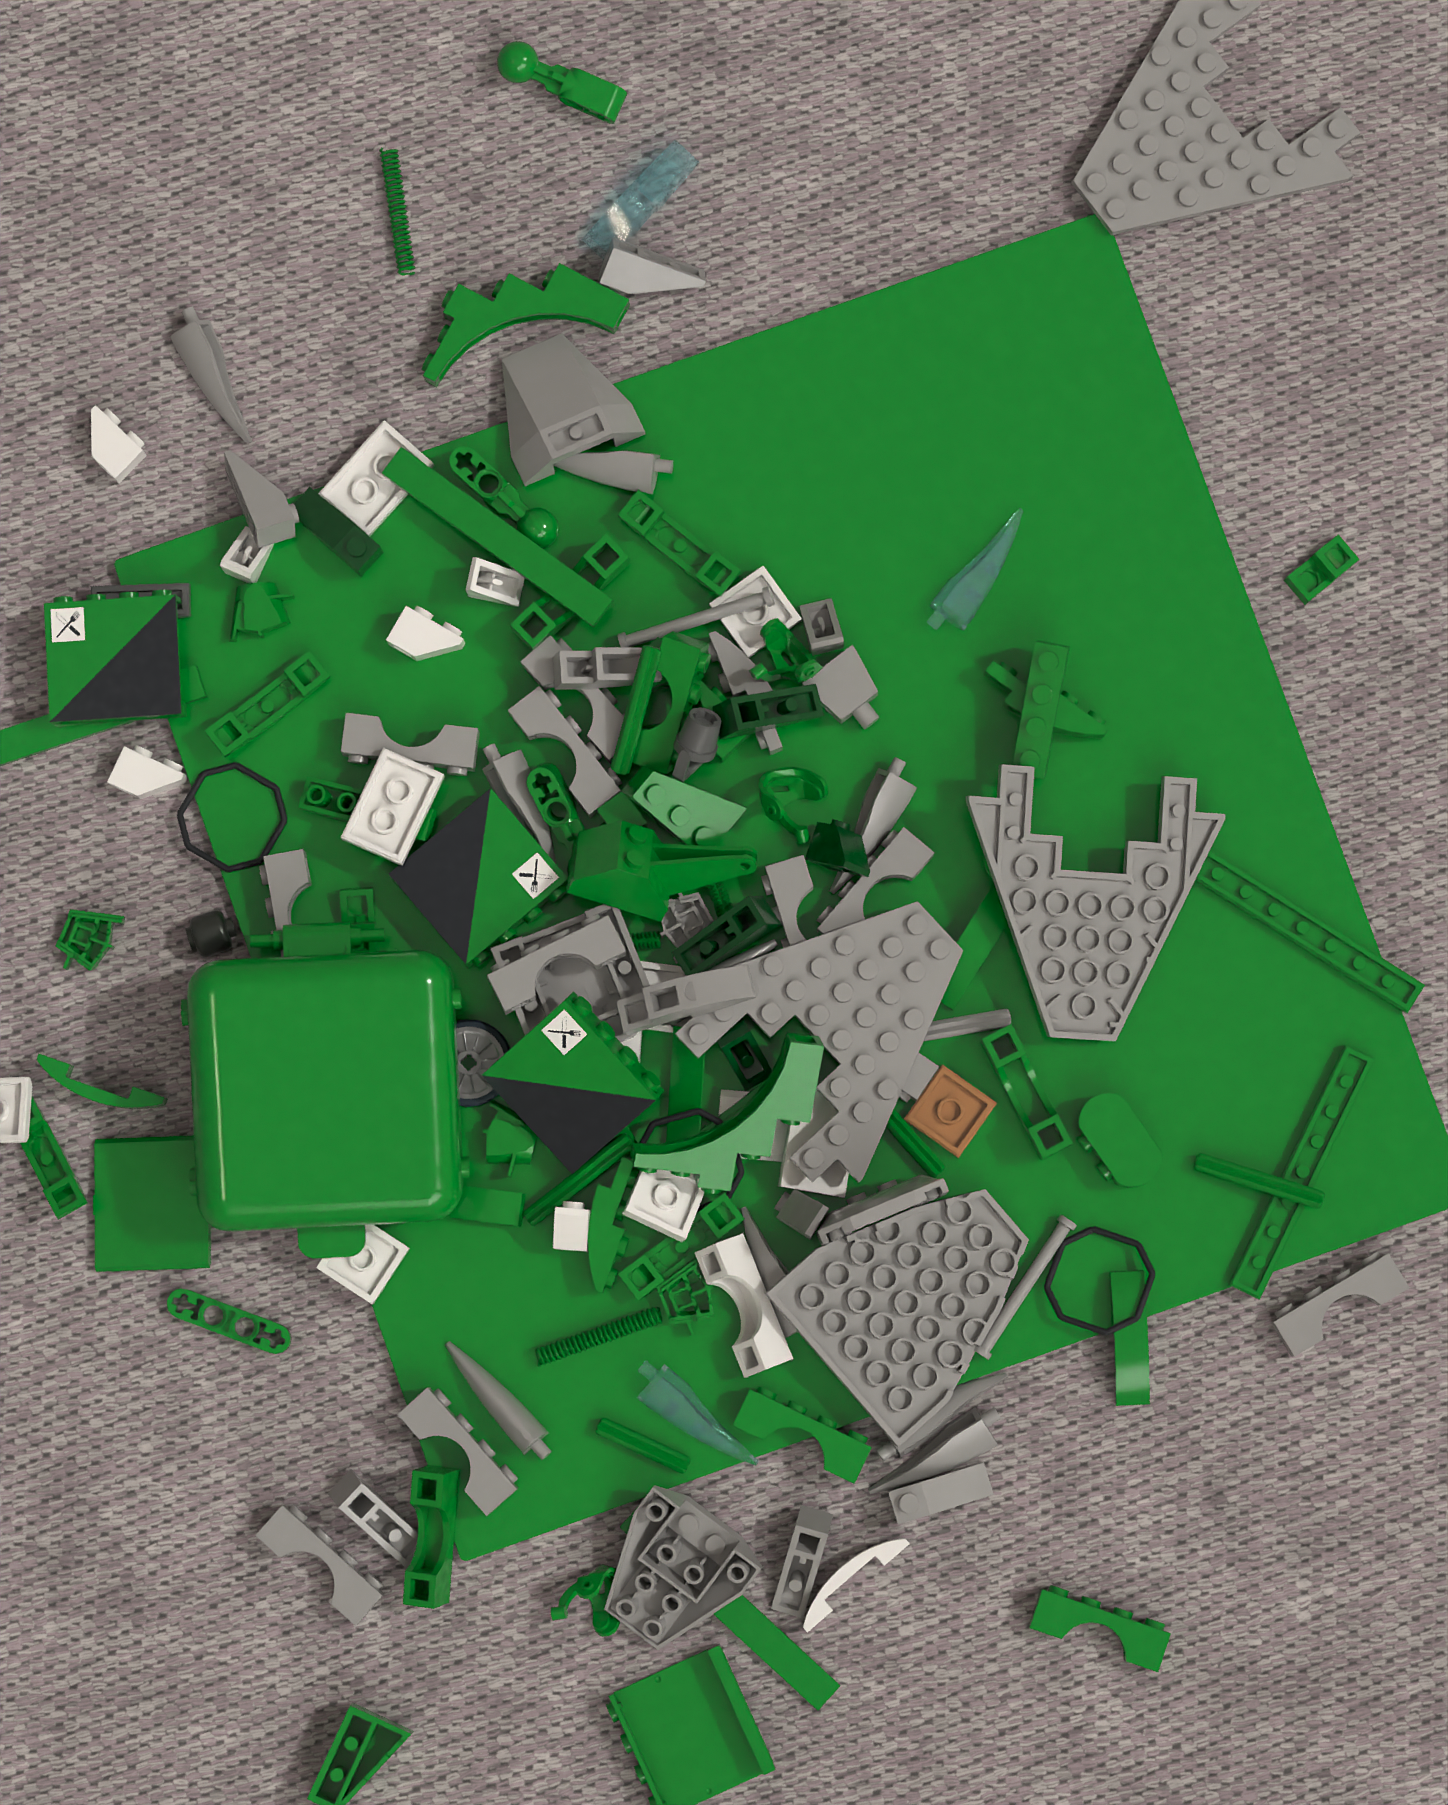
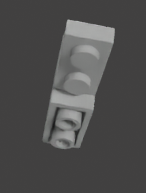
(739, 681)
(685, 996)

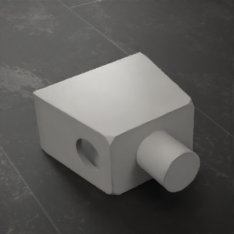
(846, 689)

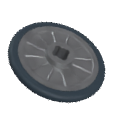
(485, 1047)

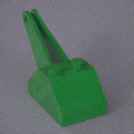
(637, 873)

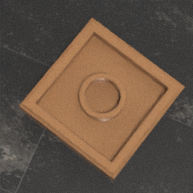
(950, 1111)

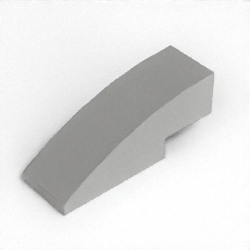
(597, 668)

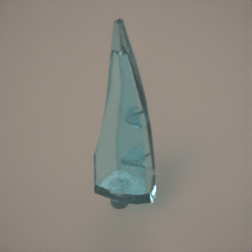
(968, 588)
(679, 1405)

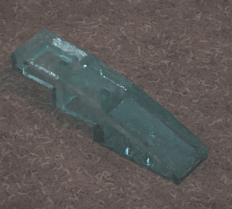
(642, 198)

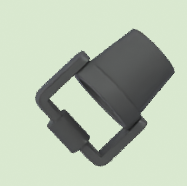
(696, 742)

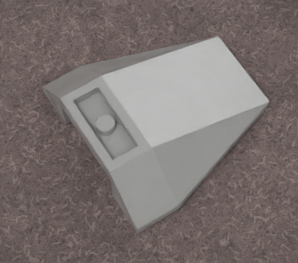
(560, 407)
(677, 1568)

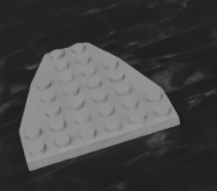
(905, 1304)

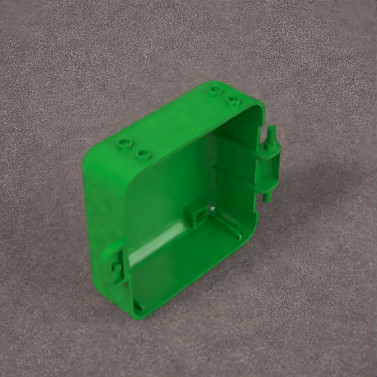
(325, 1088)

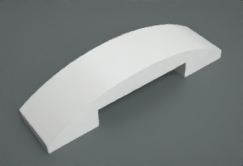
(883, 1551)

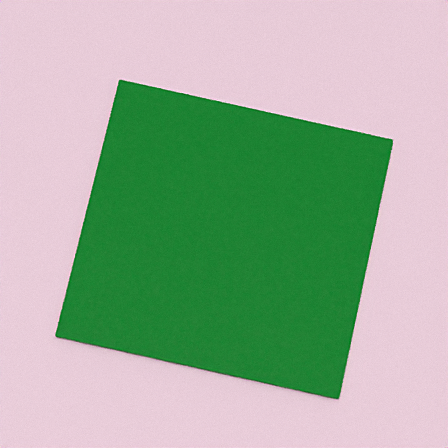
(868, 471)

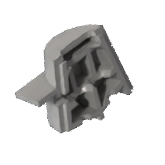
(685, 918)

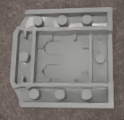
(562, 977)
(888, 1201)

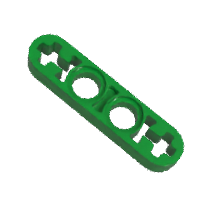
(228, 1324)

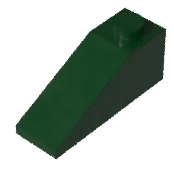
(337, 532)
(768, 710)
(727, 935)

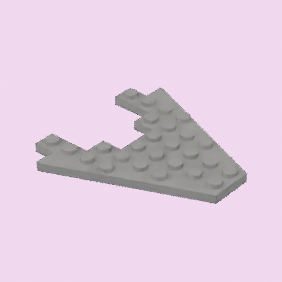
(1176, 151)
(1087, 933)
(871, 1004)

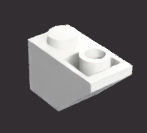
(111, 447)
(421, 637)
(144, 776)
(571, 1227)

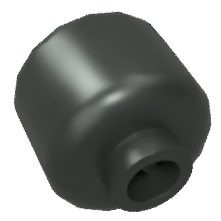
(211, 933)

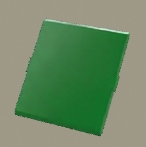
(146, 1206)

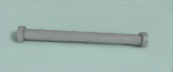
(697, 619)
(1025, 1285)

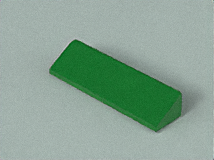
(684, 1090)

